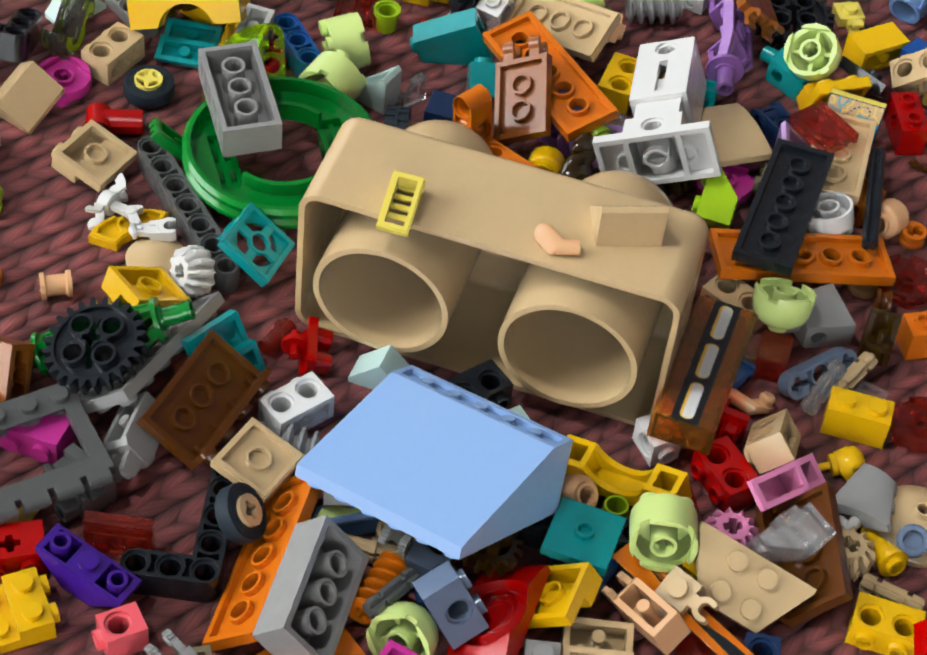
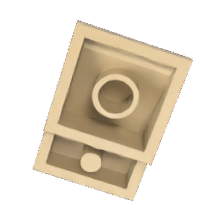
(736, 135)
(597, 637)

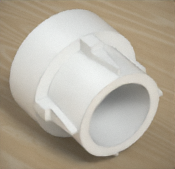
(833, 214)

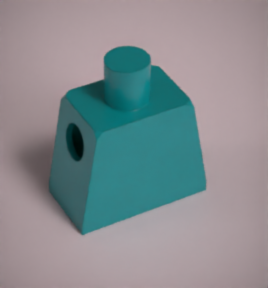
(779, 73)

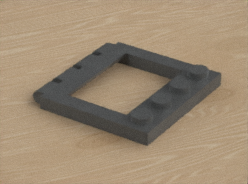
(64, 481)

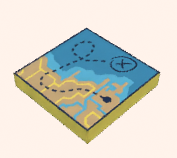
(857, 106)

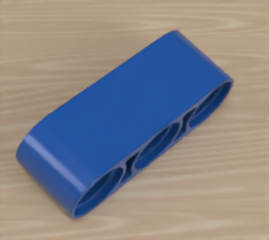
(298, 44)

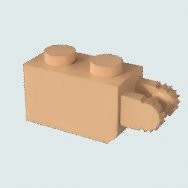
(649, 612)

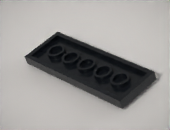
(783, 207)

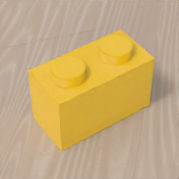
(875, 46)
(857, 417)

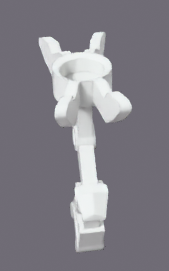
(110, 203)

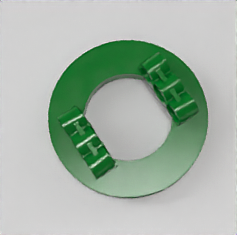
(219, 178)

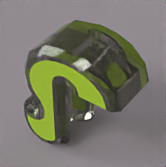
(69, 27)

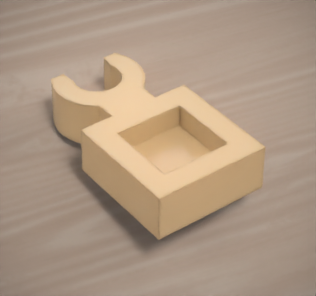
(683, 593)

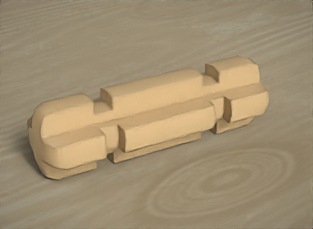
(858, 370)
(889, 591)

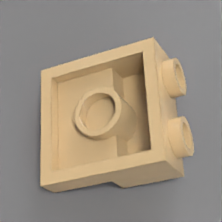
(92, 156)

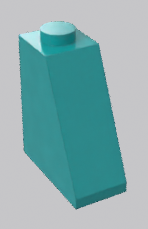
(450, 39)

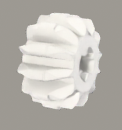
(193, 270)

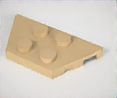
(744, 583)

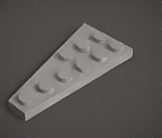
(154, 361)

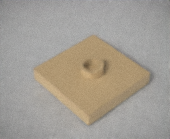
(258, 459)

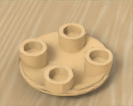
(152, 253)

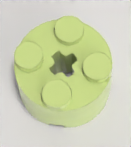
(346, 34)
(337, 72)
(663, 531)

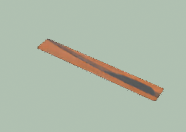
(712, 634)

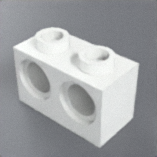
(300, 402)

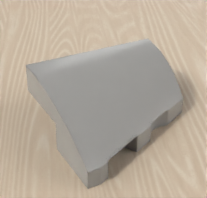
(870, 497)

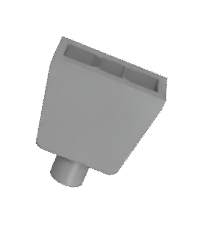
(829, 321)

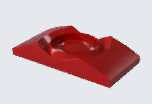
(510, 609)

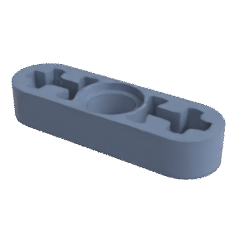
(805, 371)

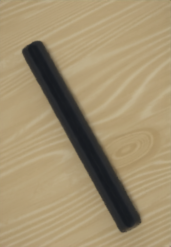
(873, 198)

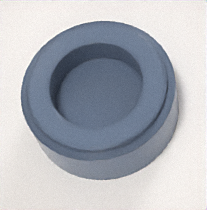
(912, 540)

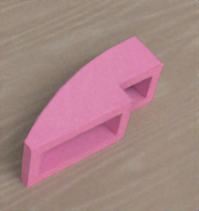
(786, 482)

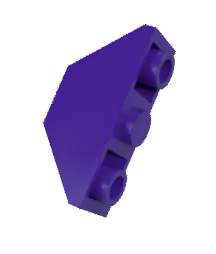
(85, 569)

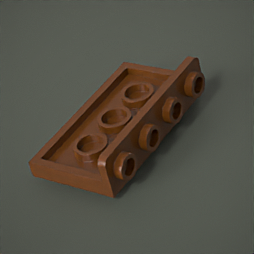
(204, 401)
(825, 569)

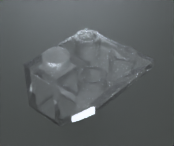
(793, 535)

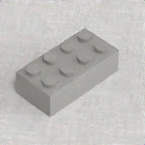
(240, 99)
(311, 591)

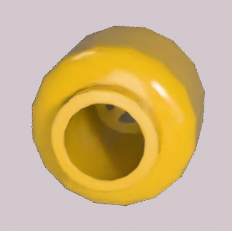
(547, 158)

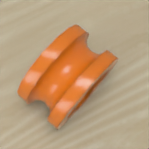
(917, 240)

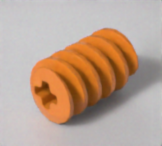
(382, 572)

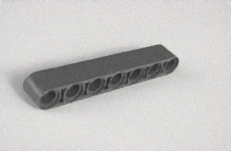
(183, 203)

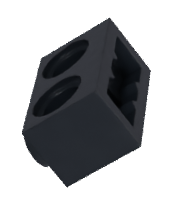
(487, 382)

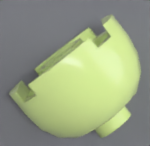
(812, 52)
(781, 304)
(405, 624)

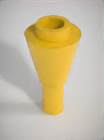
(889, 558)

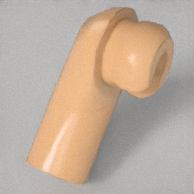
(554, 243)
(756, 406)

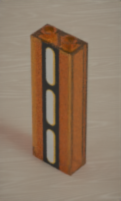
(702, 375)

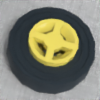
(148, 86)

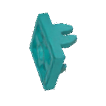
(280, 240)

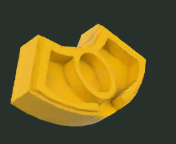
(114, 232)

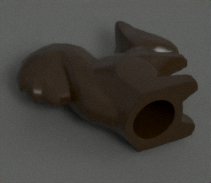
(578, 163)

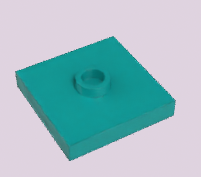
(583, 535)

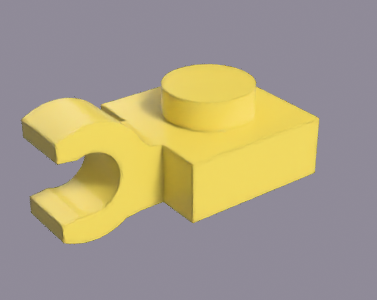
(849, 15)

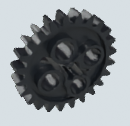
(801, 13)
(95, 345)

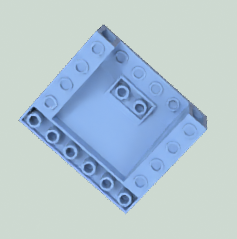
(440, 463)

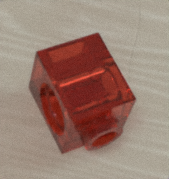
(773, 356)

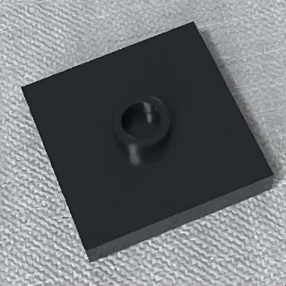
(877, 86)

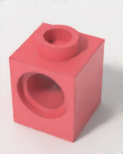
(121, 619)

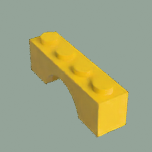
(153, 13)
(616, 479)

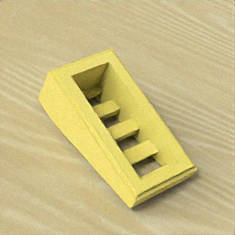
(405, 183)

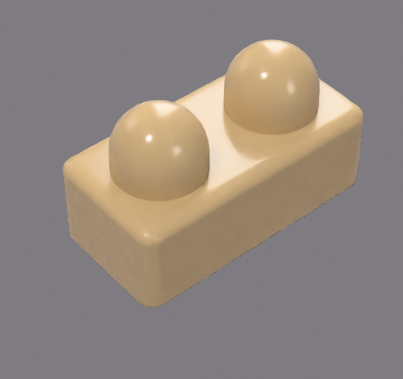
(476, 280)

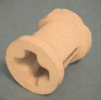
(56, 284)

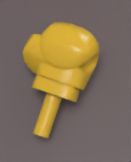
(843, 462)

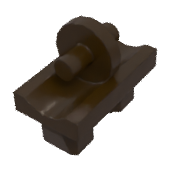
(880, 334)

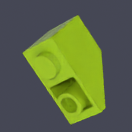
(717, 202)

